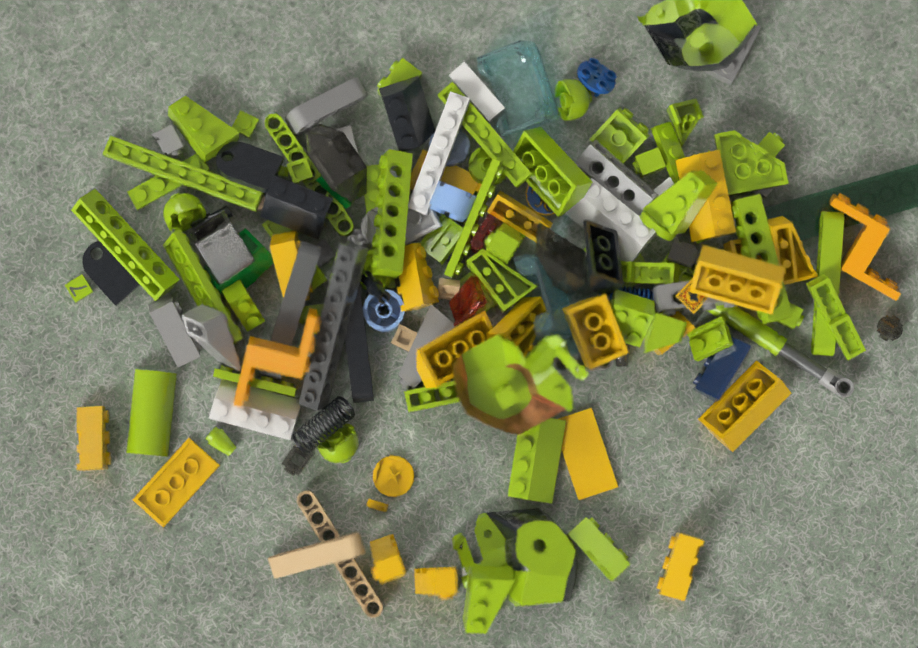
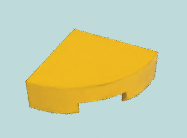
(377, 505)

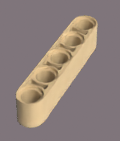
(316, 555)

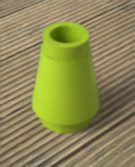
(218, 439)

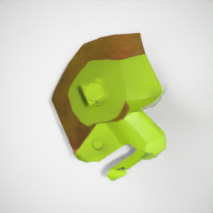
(512, 390)

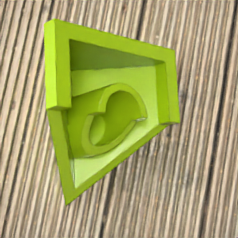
(684, 118)
(663, 332)

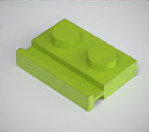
(442, 241)
(710, 338)

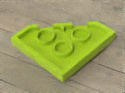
(748, 165)

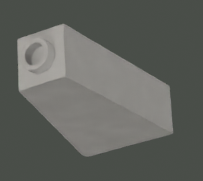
(432, 327)

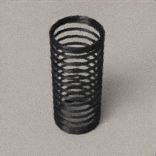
(308, 439)

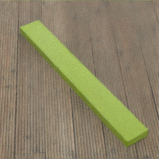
(182, 173)

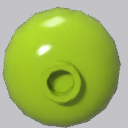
(573, 99)
(182, 211)
(340, 446)

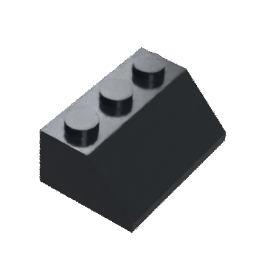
(407, 113)
(296, 207)
(603, 258)

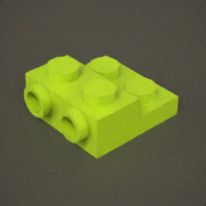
(621, 134)

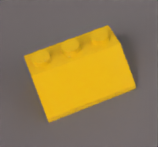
(595, 331)

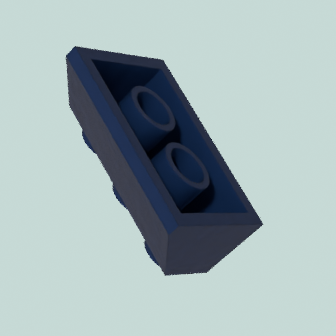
(720, 370)

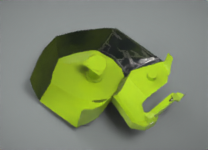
(706, 25)
(534, 547)

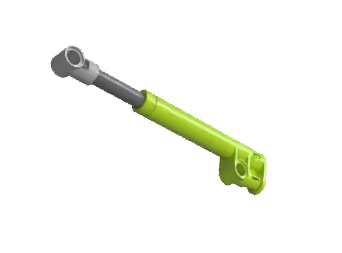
(772, 341)

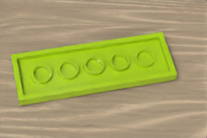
(195, 278)

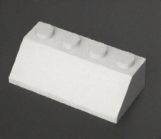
(607, 210)
(262, 412)

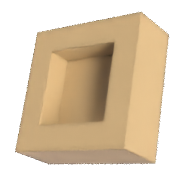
(448, 288)
(404, 338)

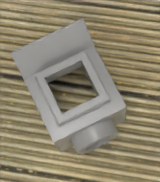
(169, 141)

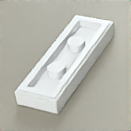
(477, 91)

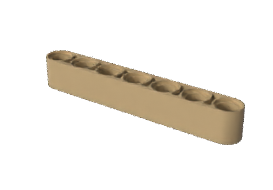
(353, 582)

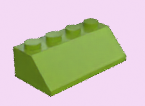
(554, 173)
(537, 462)

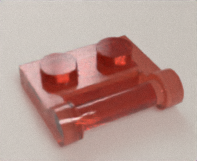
(485, 229)
(467, 301)

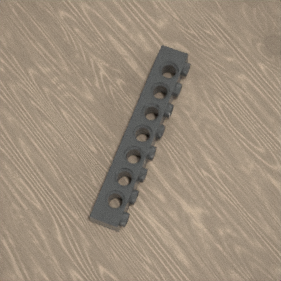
(333, 325)

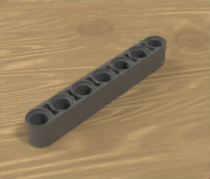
(294, 298)

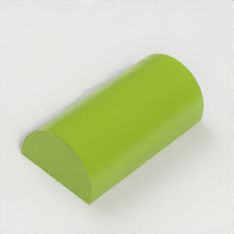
(151, 413)

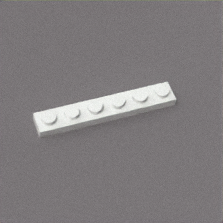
(438, 152)

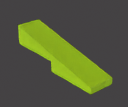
(650, 272)
(836, 316)

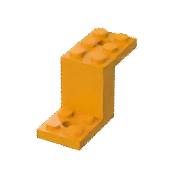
(865, 246)
(277, 357)

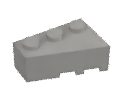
(169, 322)

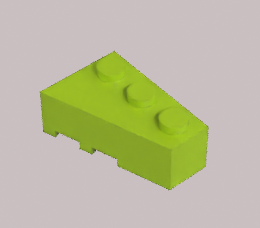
(201, 128)

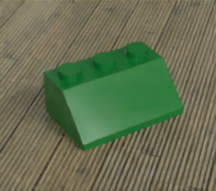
(248, 275)

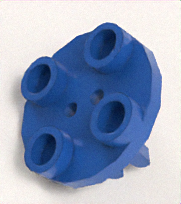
(596, 77)

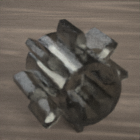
(890, 328)

